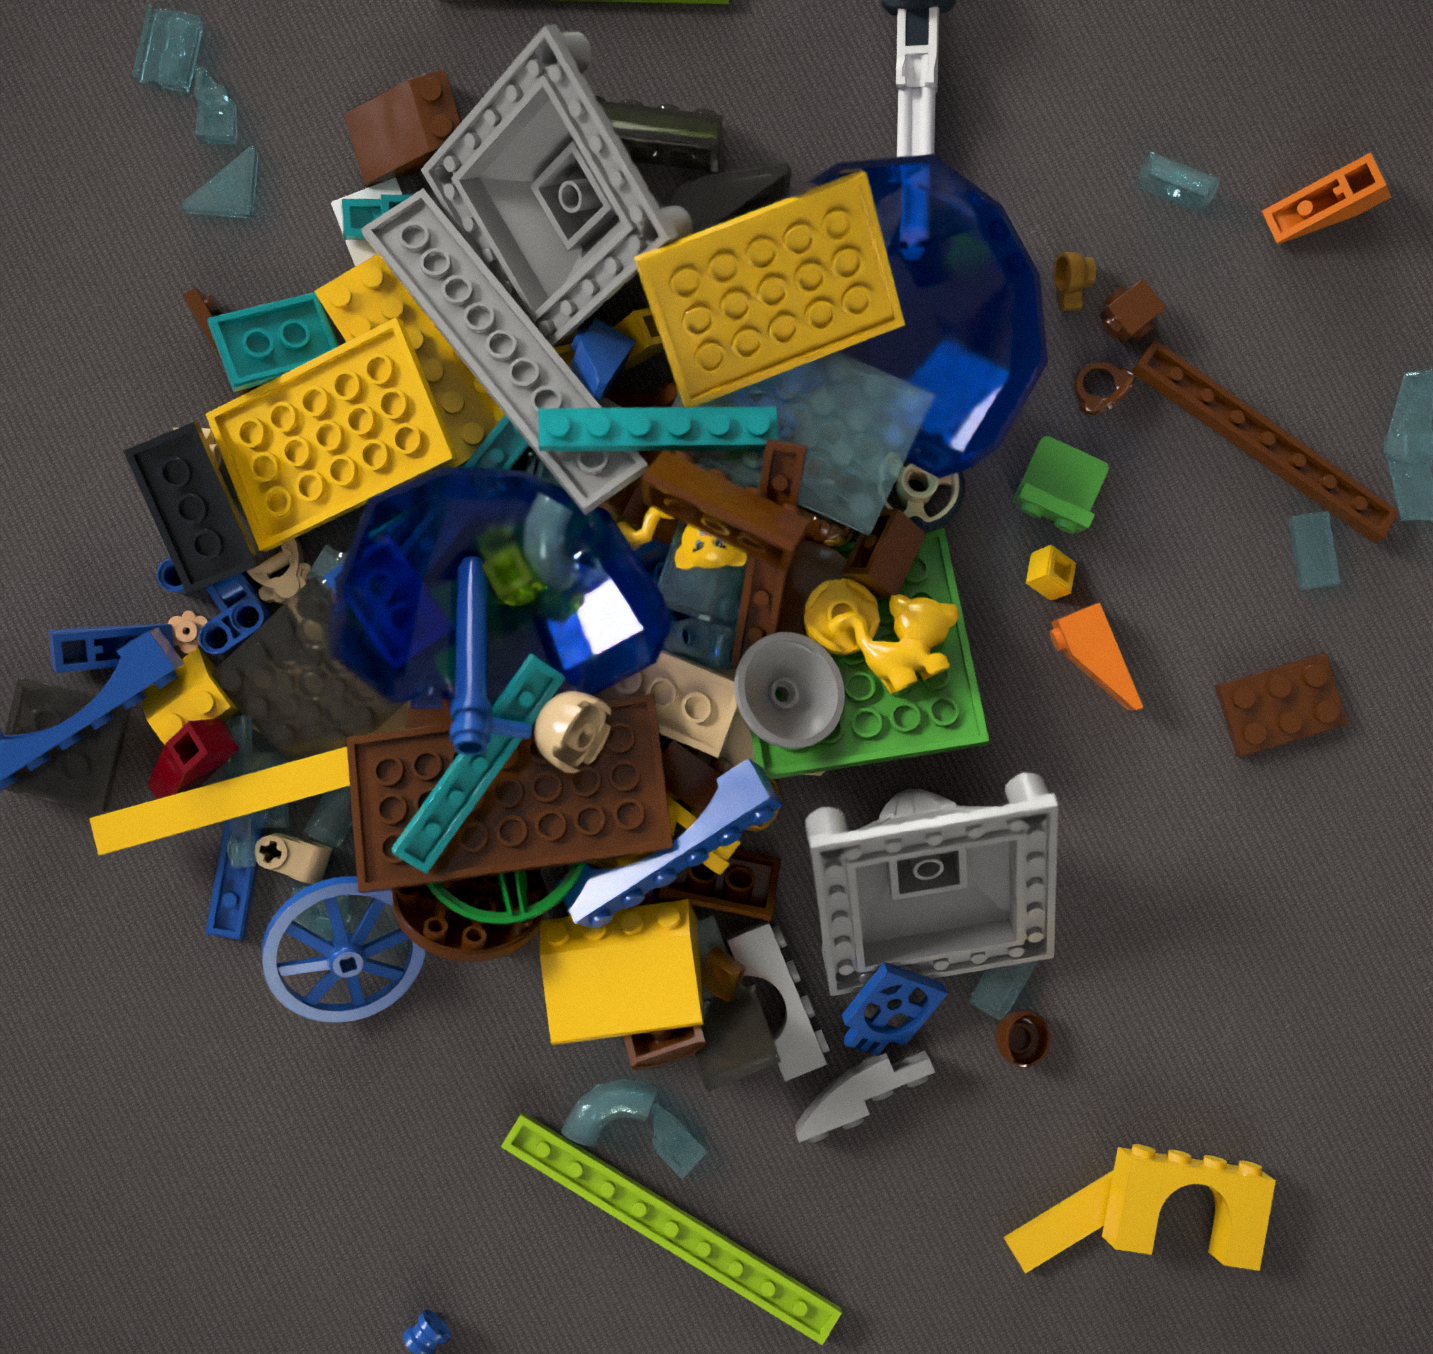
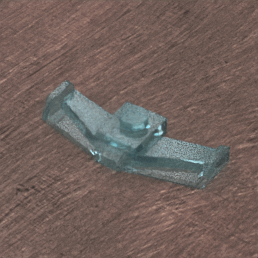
(1410, 447)

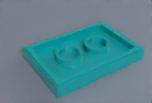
(271, 339)

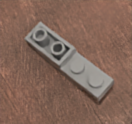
(844, 1098)

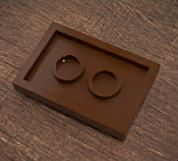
(1281, 704)

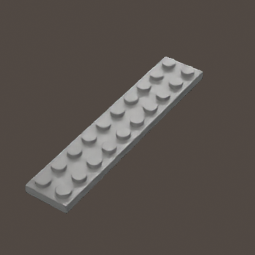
(495, 340)

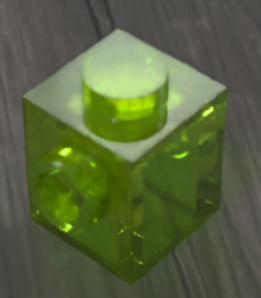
(512, 577)

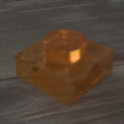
(721, 974)

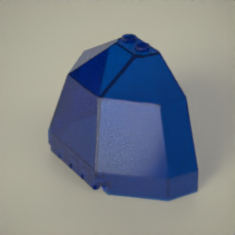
(964, 302)
(399, 591)

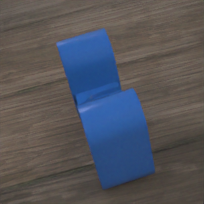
(234, 599)

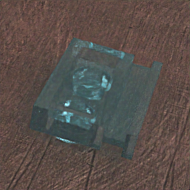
(168, 49)

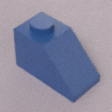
(600, 357)

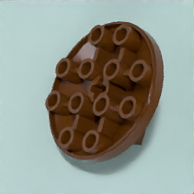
(459, 938)

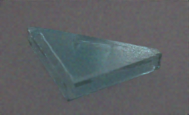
(229, 191)

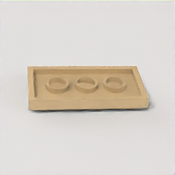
(690, 700)

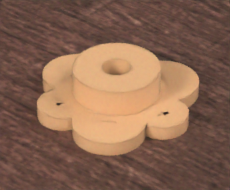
(179, 626)

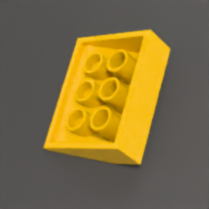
(623, 976)

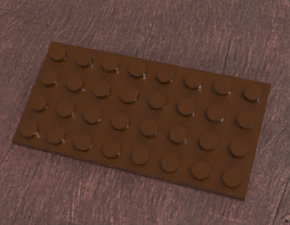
(527, 814)

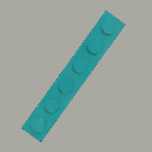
(656, 428)
(472, 774)

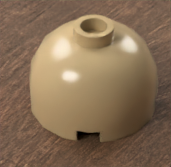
(571, 729)

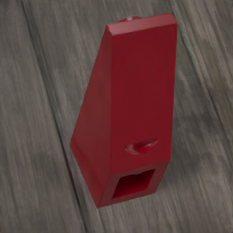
(191, 757)

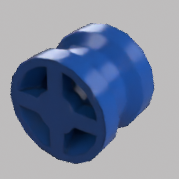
(427, 1333)

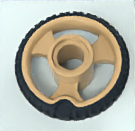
(916, 501)

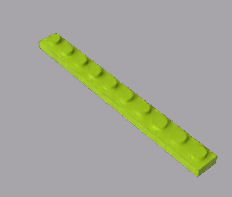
(672, 1228)

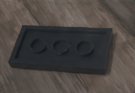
(192, 507)

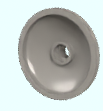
(808, 684)

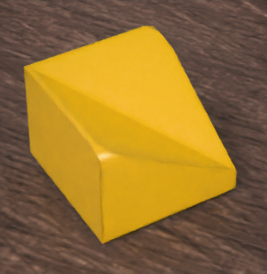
(1051, 572)

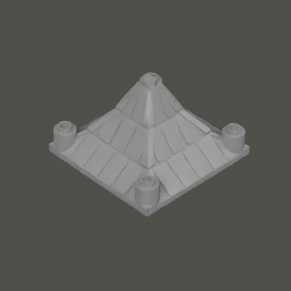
(550, 189)
(936, 885)

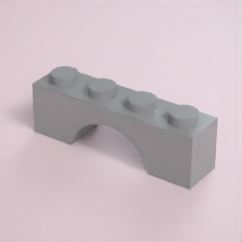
(797, 1042)

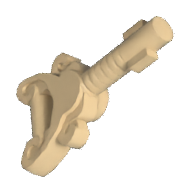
(284, 587)

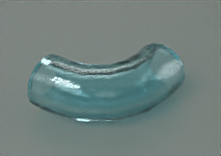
(544, 544)
(606, 1103)

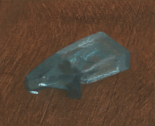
(216, 111)

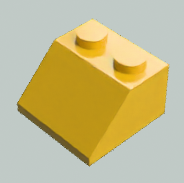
(186, 698)

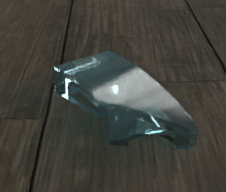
(675, 1142)

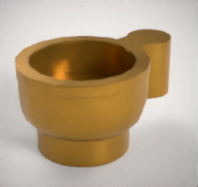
(1071, 275)

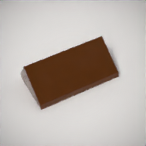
(743, 888)

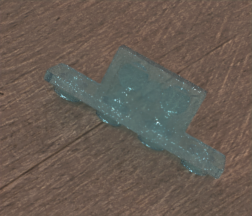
(242, 829)

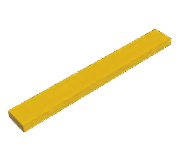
(221, 801)

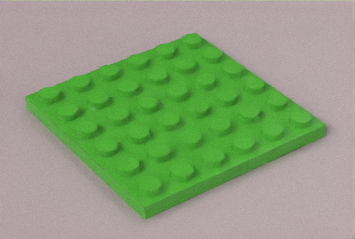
(914, 722)

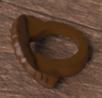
(1093, 405)

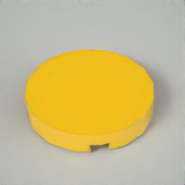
(834, 599)

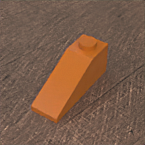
(1328, 200)
(1093, 649)

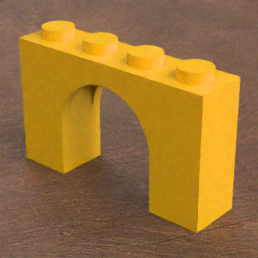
(1147, 1178)

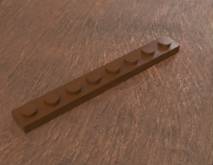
(1265, 441)

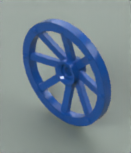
(339, 947)

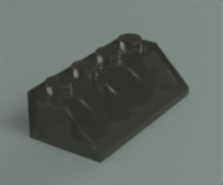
(667, 134)

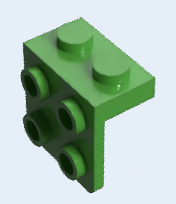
(1061, 485)

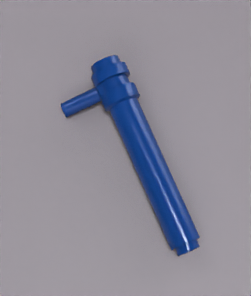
(471, 707)

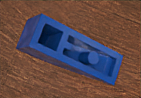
(95, 646)

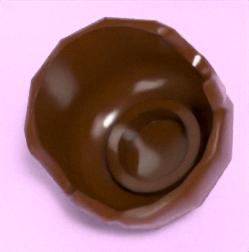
(1023, 1038)

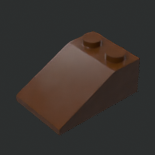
(403, 127)

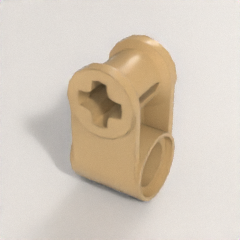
(299, 859)

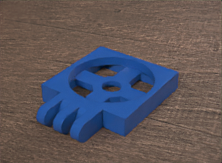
(874, 1032)

